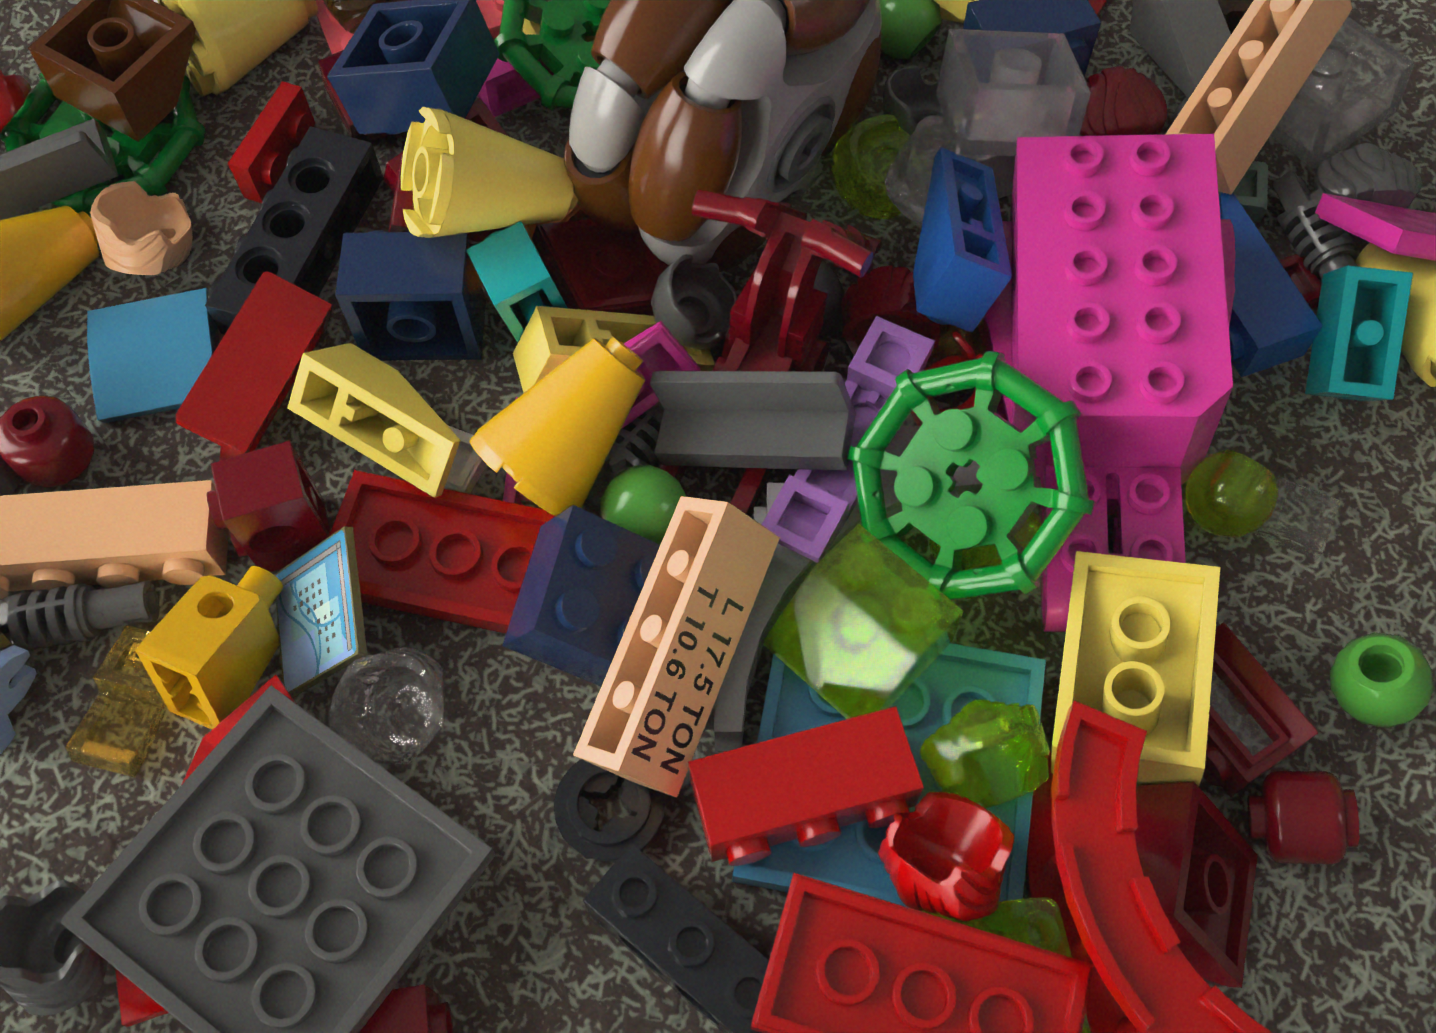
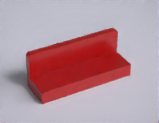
(254, 366)

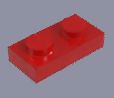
(270, 140)

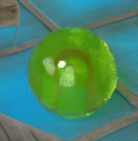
(1231, 494)

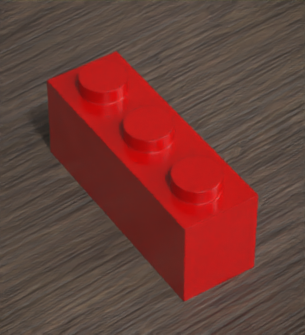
(805, 786)

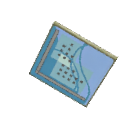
(320, 613)

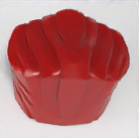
(948, 856)

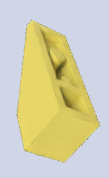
(560, 332)
(375, 414)

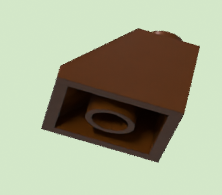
(117, 61)

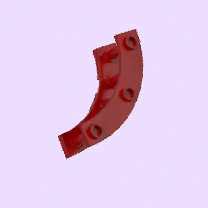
(1090, 866)

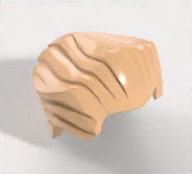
(141, 231)

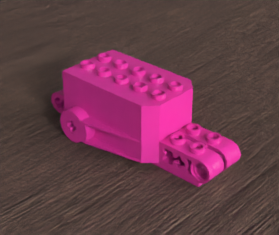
(1128, 315)

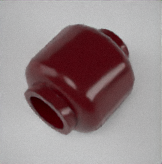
(45, 441)
(1304, 817)

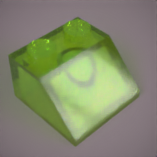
(863, 626)

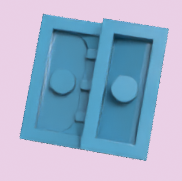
(148, 353)

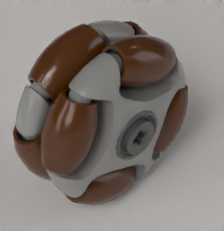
(716, 103)

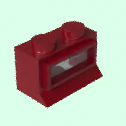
(1249, 718)

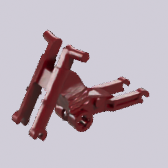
(778, 309)

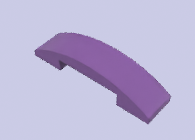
(818, 502)

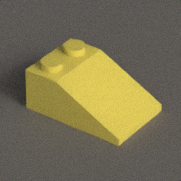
(1144, 655)

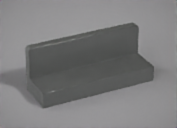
(54, 168)
(754, 419)

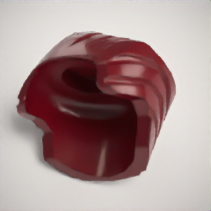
(1123, 104)
(885, 294)

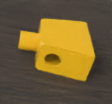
(213, 646)

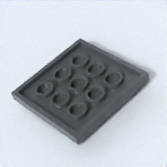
(280, 883)

